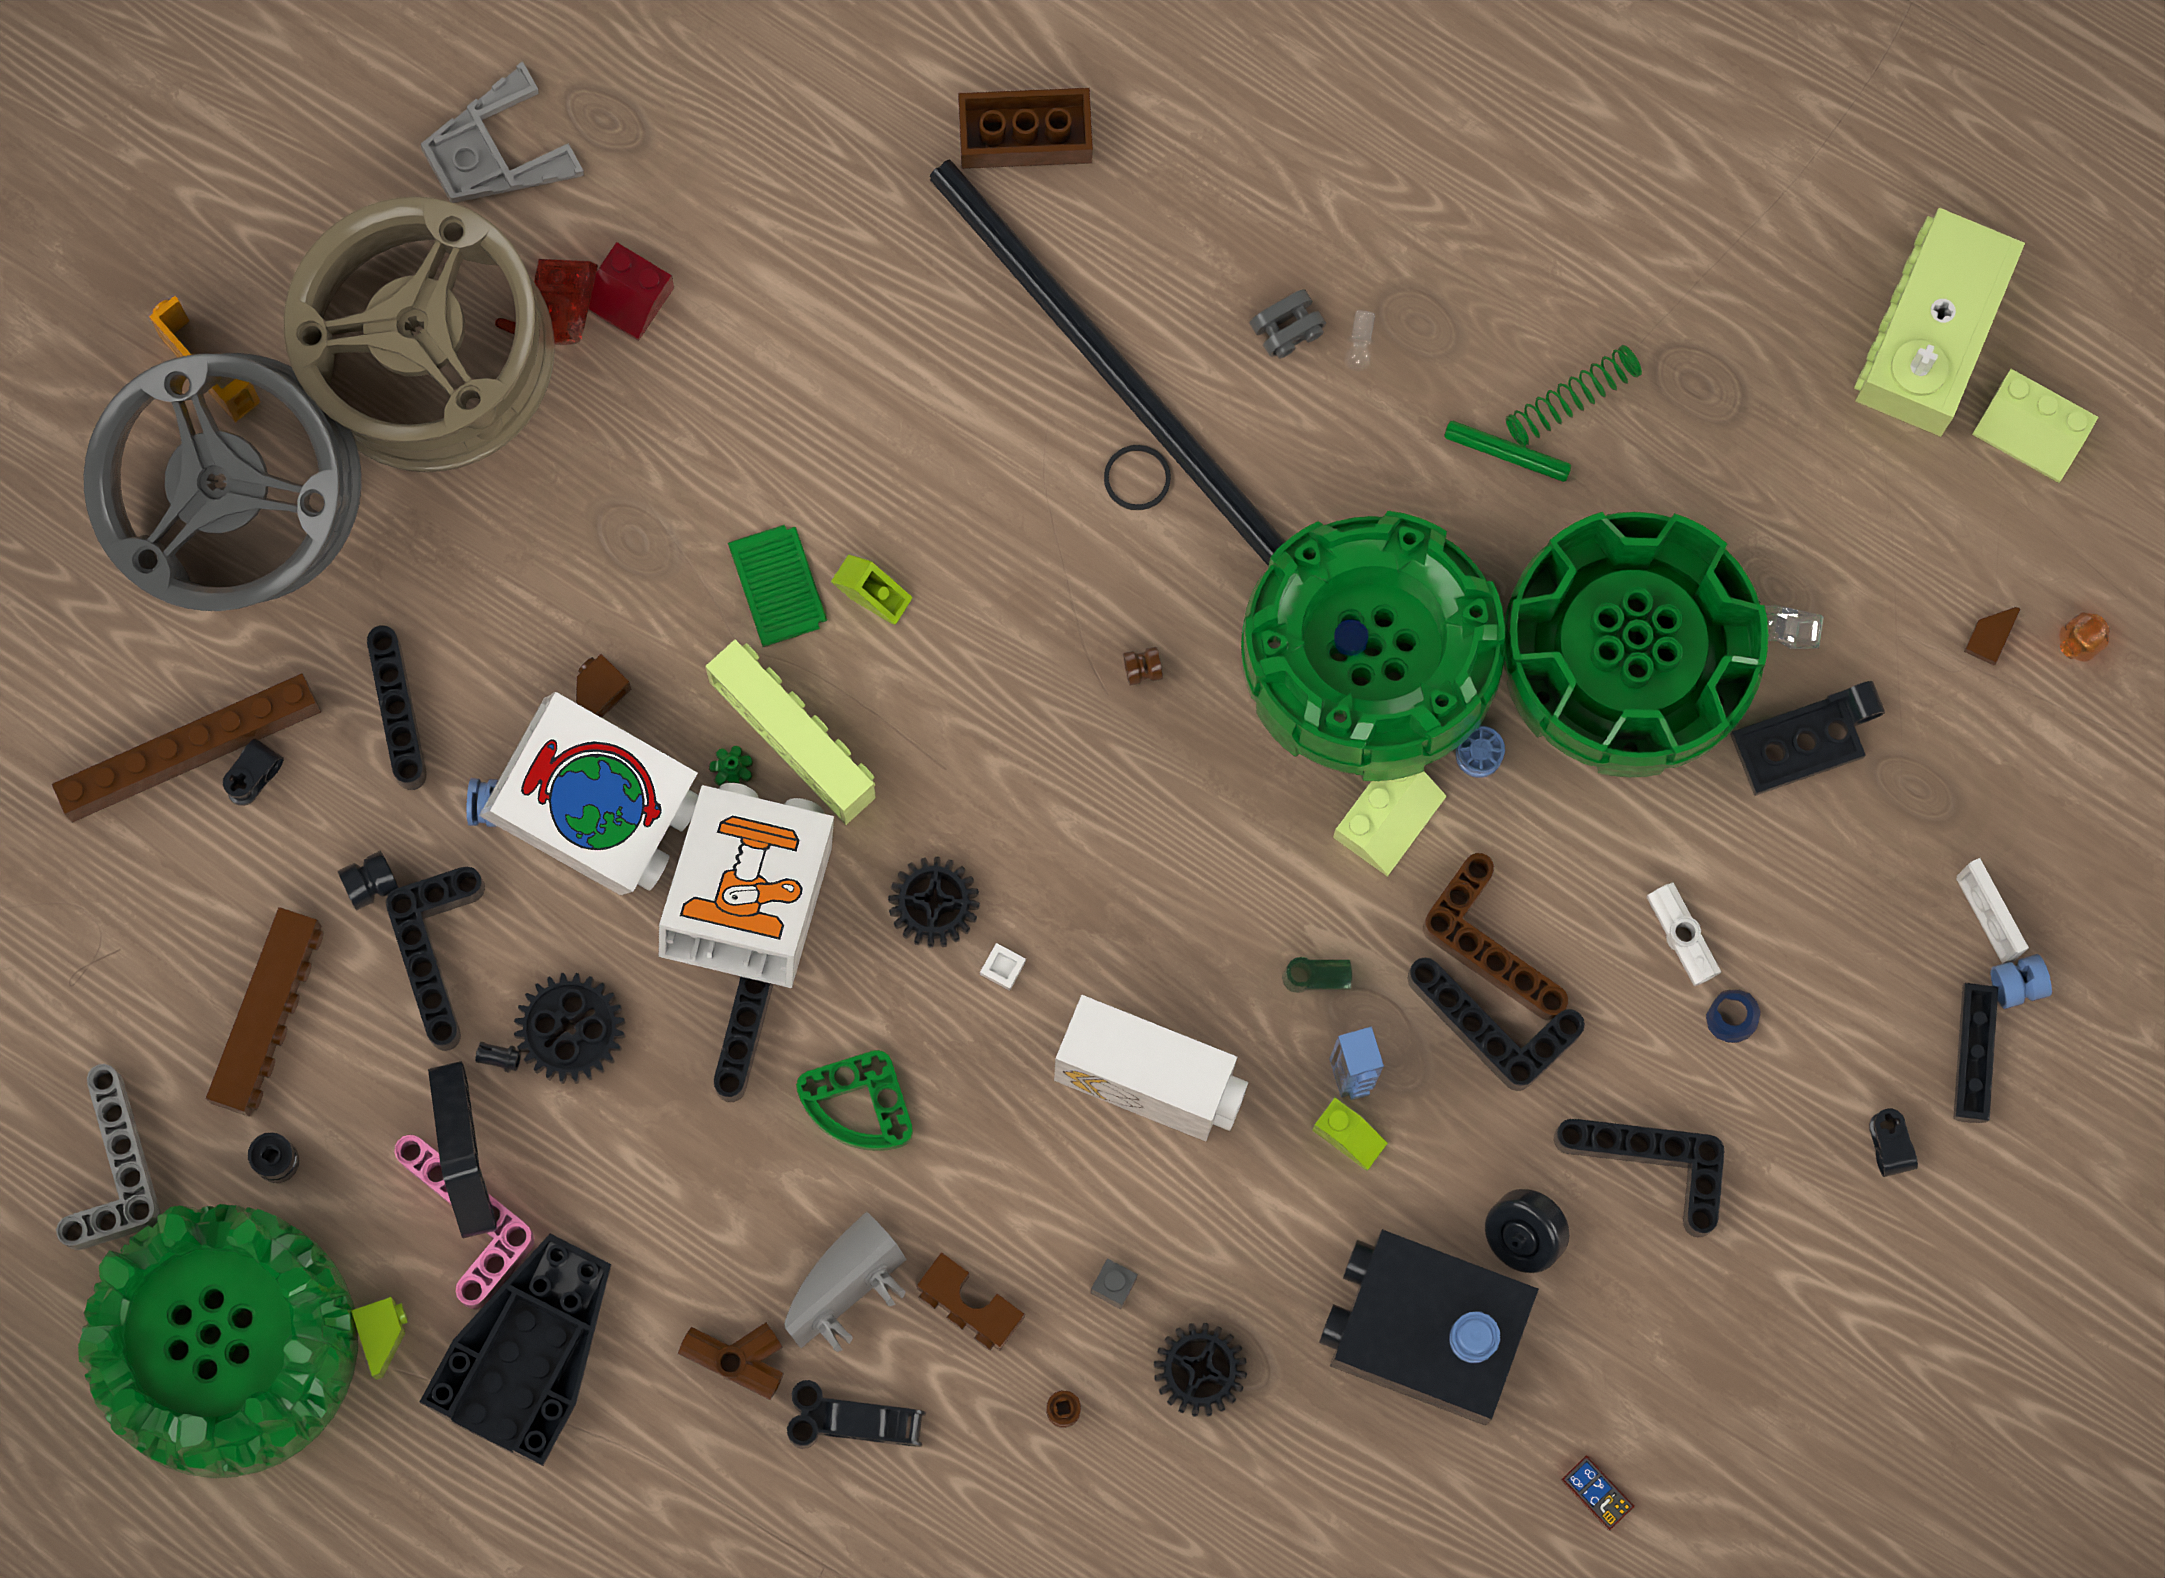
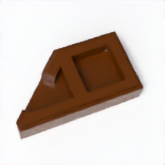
(1991, 635)

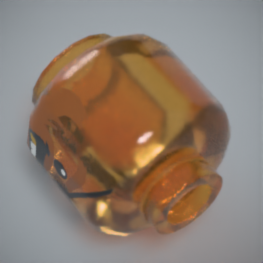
(2084, 636)

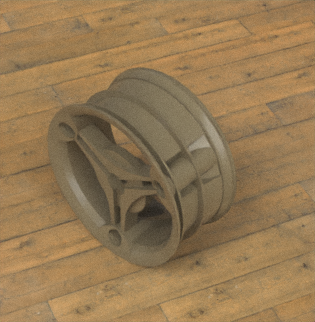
(411, 302)

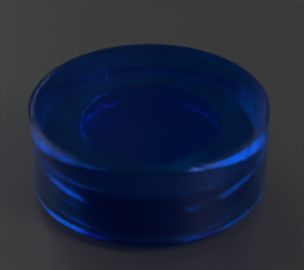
(1351, 637)

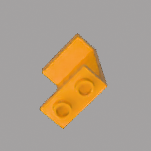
(238, 395)

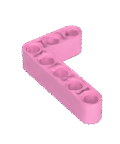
(498, 1246)

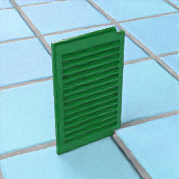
(778, 584)

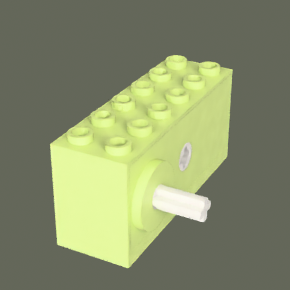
(1937, 321)

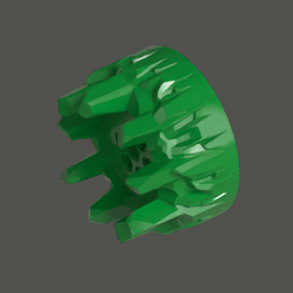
(249, 1411)

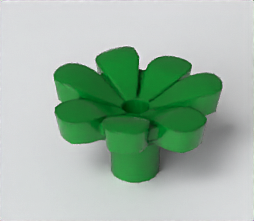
(731, 773)

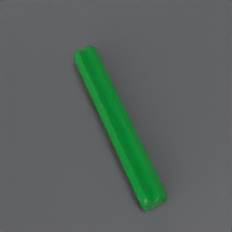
(1507, 451)

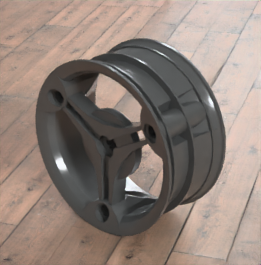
(192, 484)

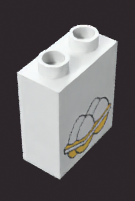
(1149, 1070)

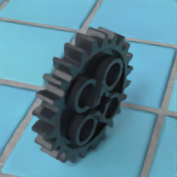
(550, 1004)

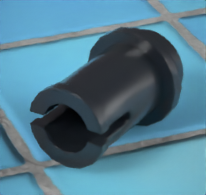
(498, 1056)

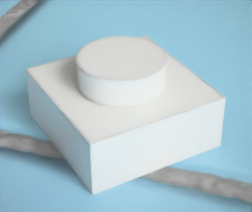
(1002, 966)

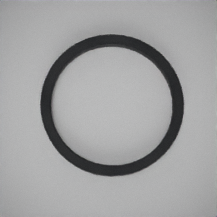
(1115, 498)

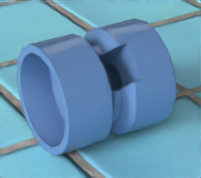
(2010, 981)

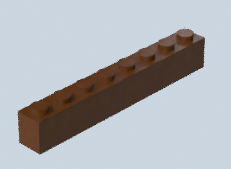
(186, 748)

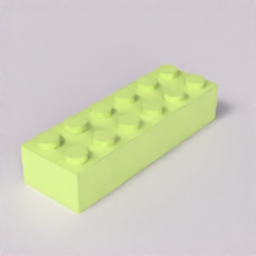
(791, 731)

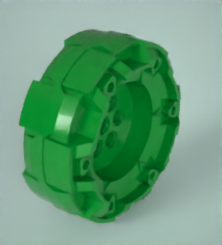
(1367, 573)
(1596, 703)

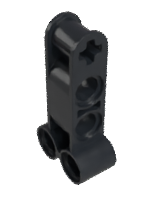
(854, 1420)

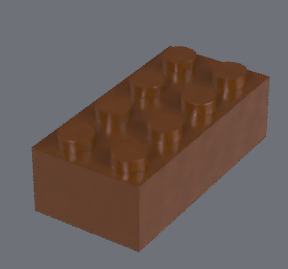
(1025, 128)

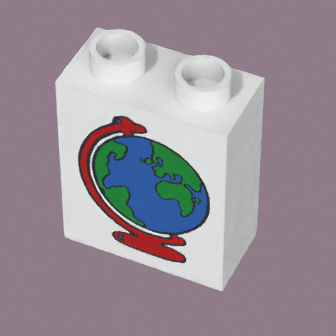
(592, 796)

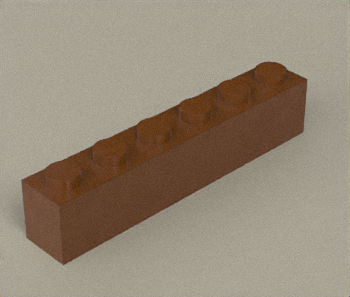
(264, 1012)

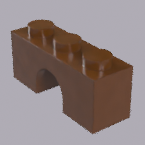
(991, 1323)

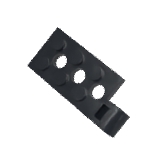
(1847, 708)

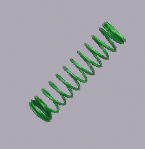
(1630, 363)

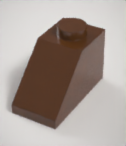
(600, 686)

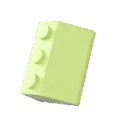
(2035, 425)
(1389, 819)

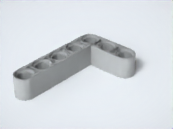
(120, 1166)

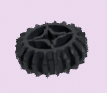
(936, 873)
(1185, 1363)

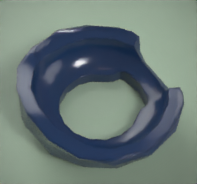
(1728, 1032)

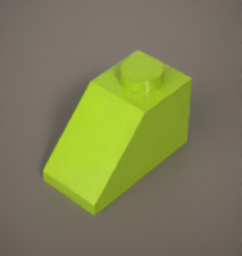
(871, 588)
(1349, 1134)
(380, 1332)

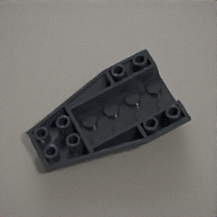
(524, 1353)

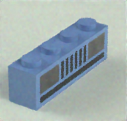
(1356, 1063)

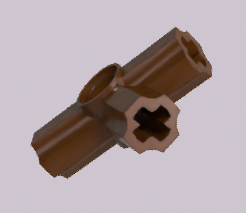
(750, 1349)

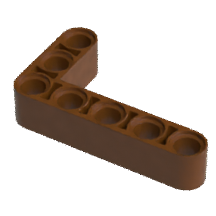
(1485, 946)

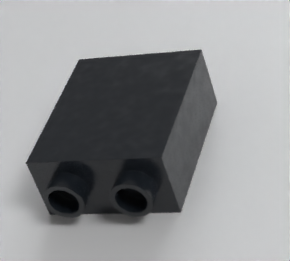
(1405, 1318)

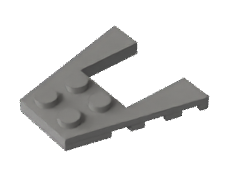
(469, 160)

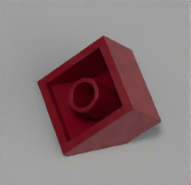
(629, 291)

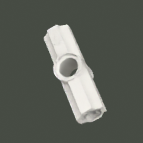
(1674, 914)

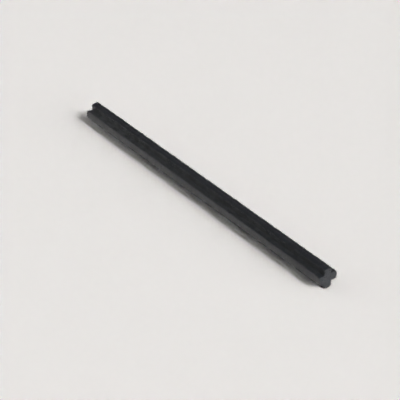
(1107, 360)

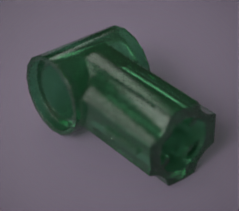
(1320, 974)

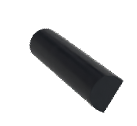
(1975, 1053)

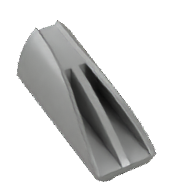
(842, 1276)

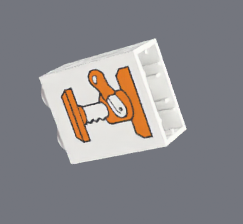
(746, 884)

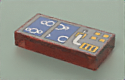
(1597, 1493)

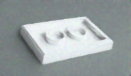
(1991, 911)

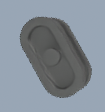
(1283, 341)

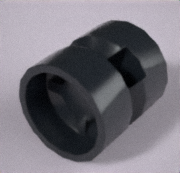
(368, 880)
(273, 1157)

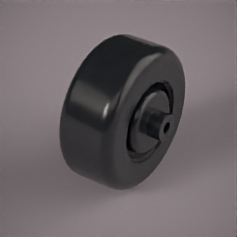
(1527, 1231)

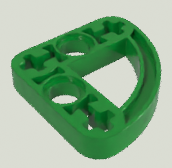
(875, 1085)

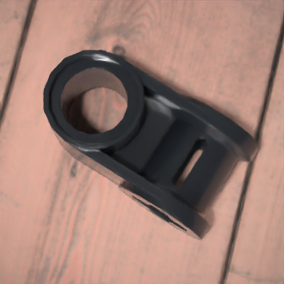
(255, 769)
(1892, 1147)

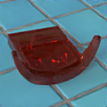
(567, 293)

